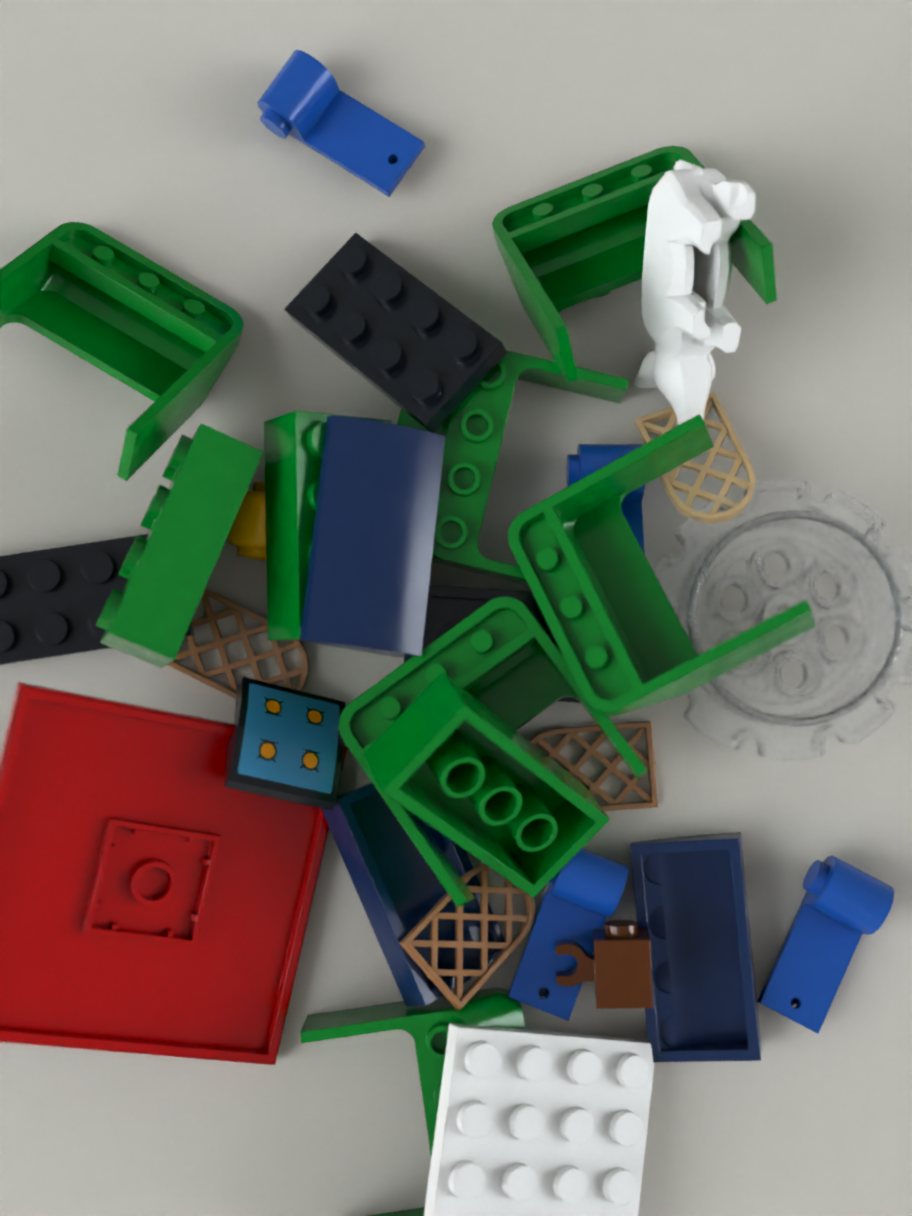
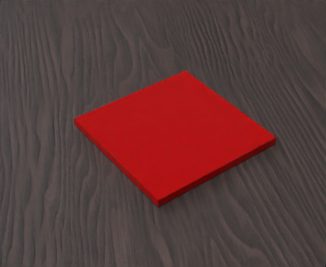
(142, 888)

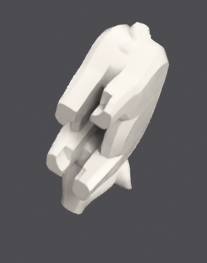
(688, 281)

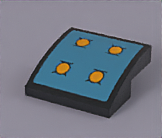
(285, 744)

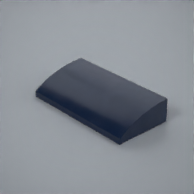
(373, 537)
(402, 888)
(701, 948)

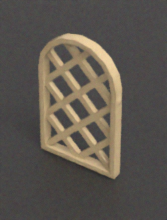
(739, 456)

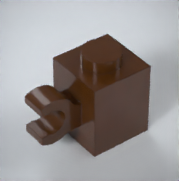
(618, 966)

